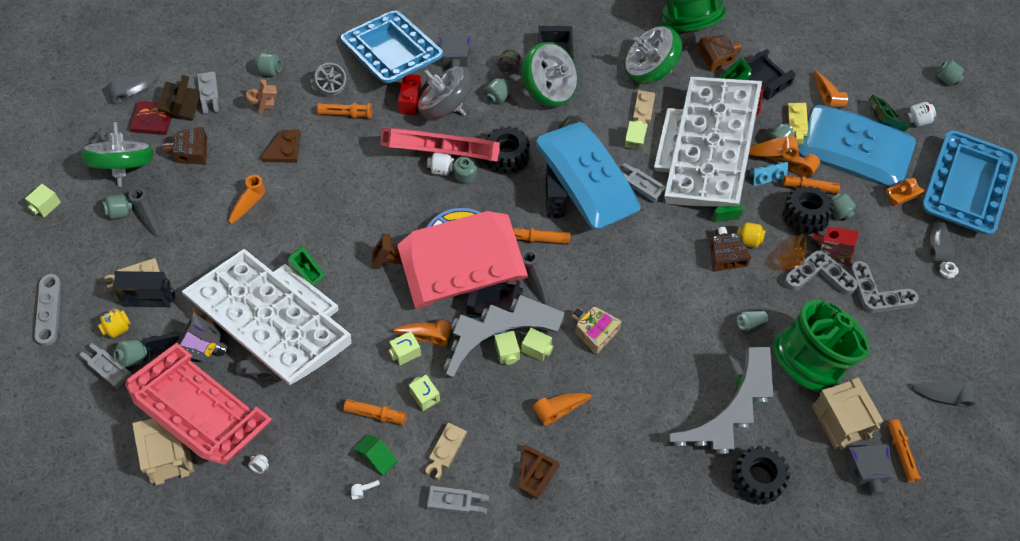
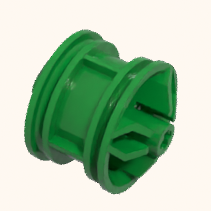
(693, 14)
(821, 345)

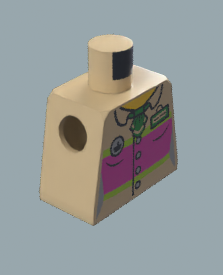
(595, 327)

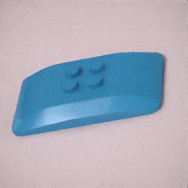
(391, 46)
(858, 145)
(588, 175)
(970, 182)

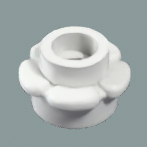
(945, 272)
(258, 463)

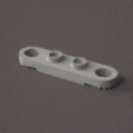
(48, 309)

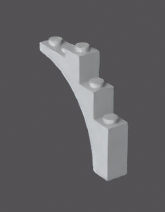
(525, 314)
(755, 384)

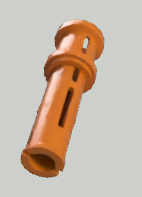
(354, 110)

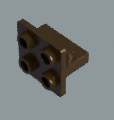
(179, 99)

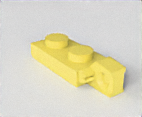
(798, 120)

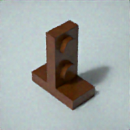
(385, 252)

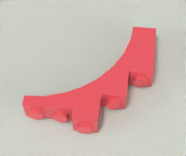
(440, 143)

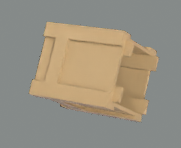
(847, 413)
(160, 452)

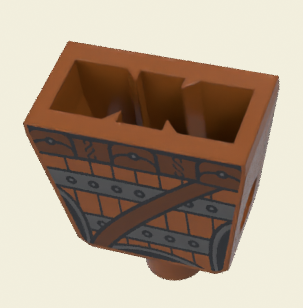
(718, 51)

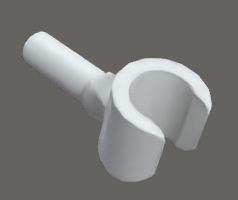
(357, 489)

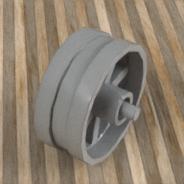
(330, 79)

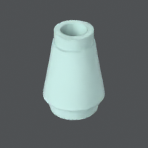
(750, 320)

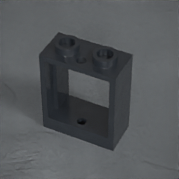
(562, 34)
(555, 195)
(143, 289)

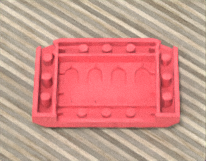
(460, 257)
(195, 406)

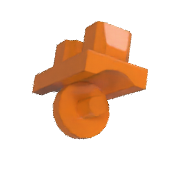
(904, 191)

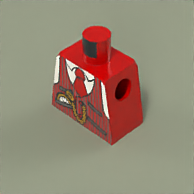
(837, 243)

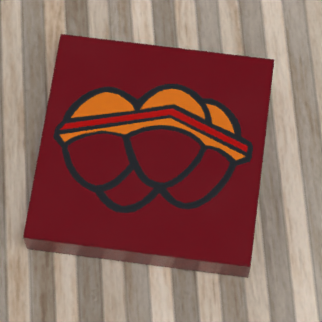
(149, 119)

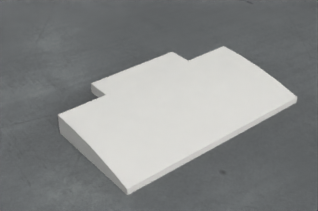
(709, 142)
(271, 314)

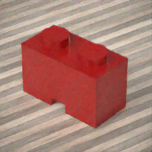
(409, 94)

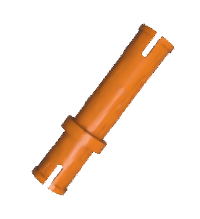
(828, 187)
(542, 236)
(382, 413)
(900, 442)

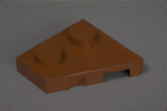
(284, 147)
(536, 471)

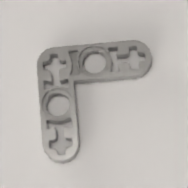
(821, 267)
(873, 294)

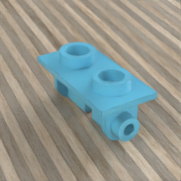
(769, 173)

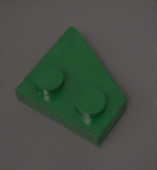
(886, 113)

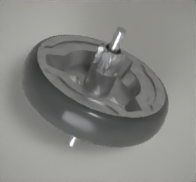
(445, 93)

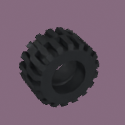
(514, 160)
(807, 209)
(772, 464)

